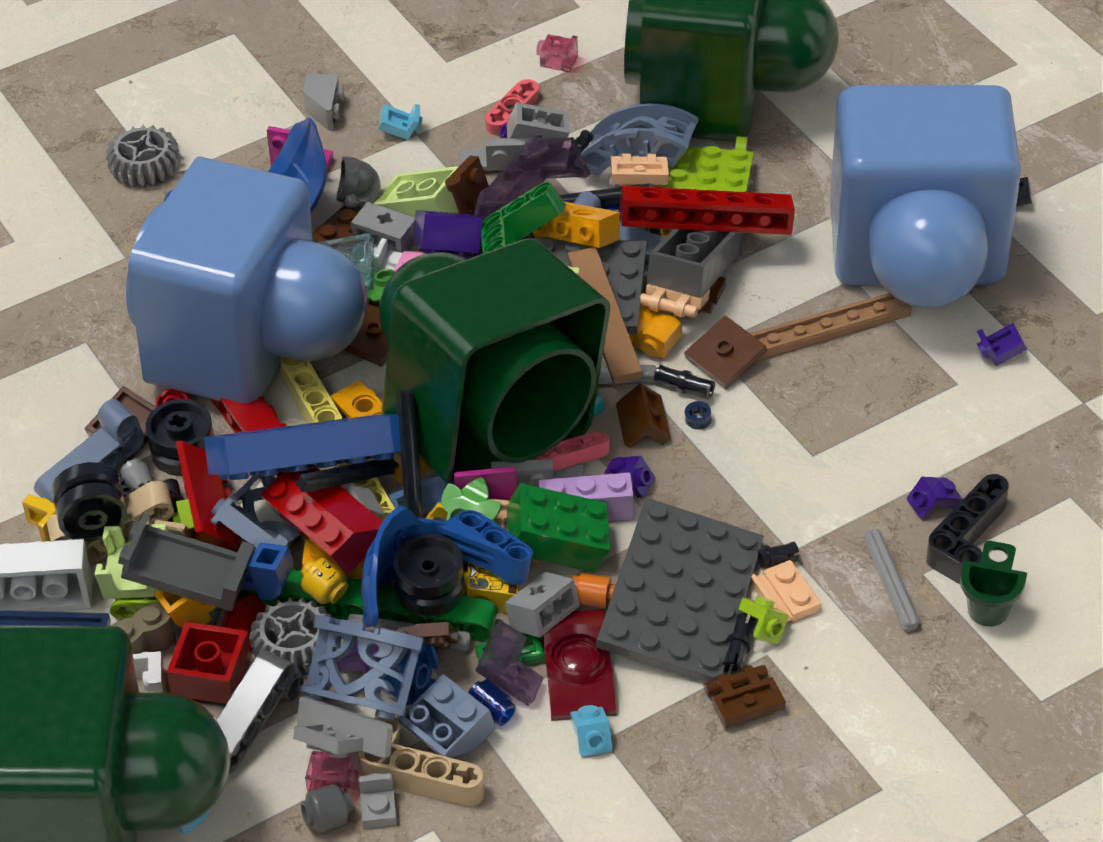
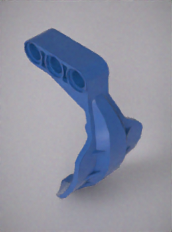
(302, 159)
(474, 533)

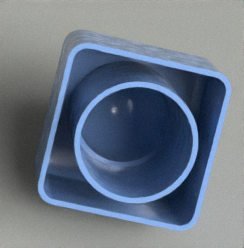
(923, 189)
(235, 282)

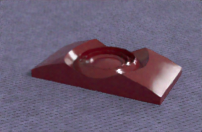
(576, 668)

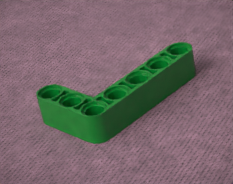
(521, 217)

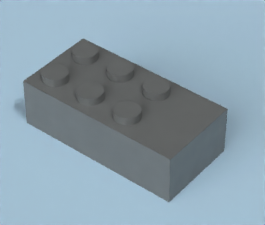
(693, 259)

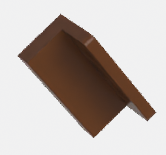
(642, 415)

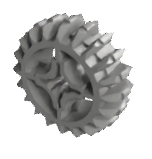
(142, 155)
(290, 627)

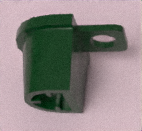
(992, 585)

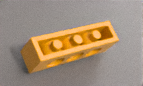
(583, 226)
(359, 401)

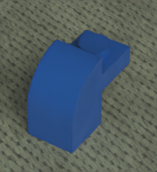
(269, 570)

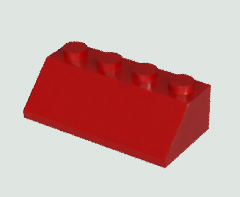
(203, 493)
(325, 518)

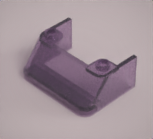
(530, 168)

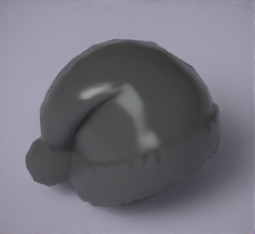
(357, 183)

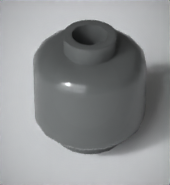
(326, 808)

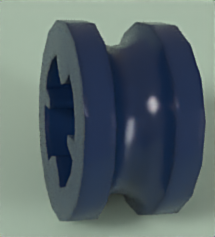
(703, 410)

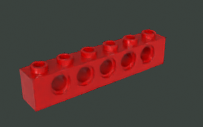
(706, 210)

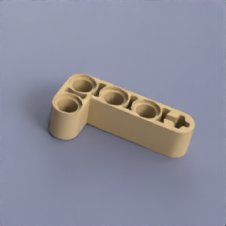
(150, 499)
(456, 782)

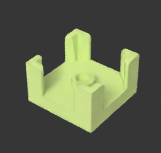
(110, 579)

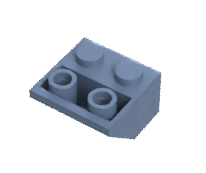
(448, 719)

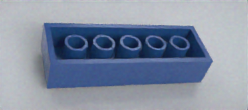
(303, 446)

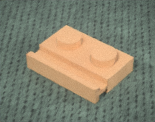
(788, 591)

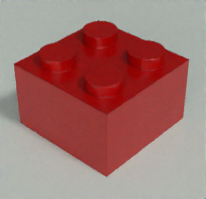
(208, 662)

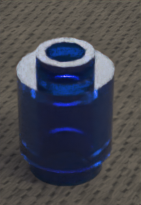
(495, 699)

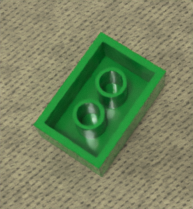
(560, 526)

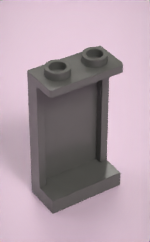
(184, 565)

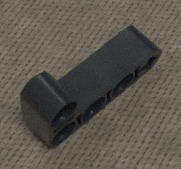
(954, 536)

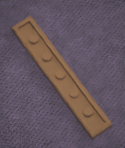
(831, 324)
(618, 349)

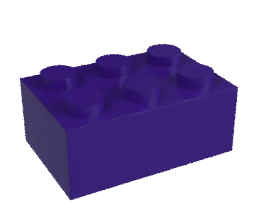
(447, 231)

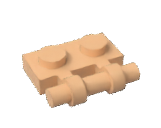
(639, 170)
(672, 301)

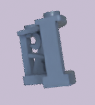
(640, 131)
(245, 521)
(392, 649)

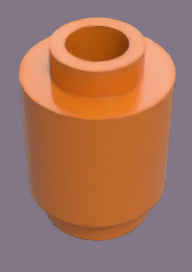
(594, 590)

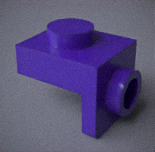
(1001, 344)
(639, 471)
(933, 493)

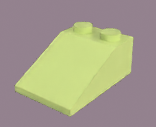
(419, 191)

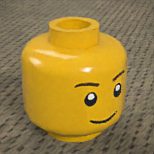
(323, 580)

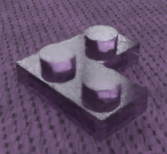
(501, 664)

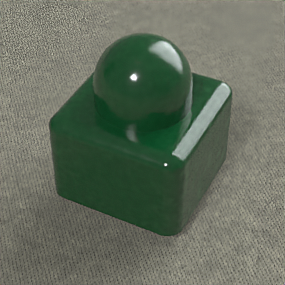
(720, 52)
(495, 353)
(90, 750)

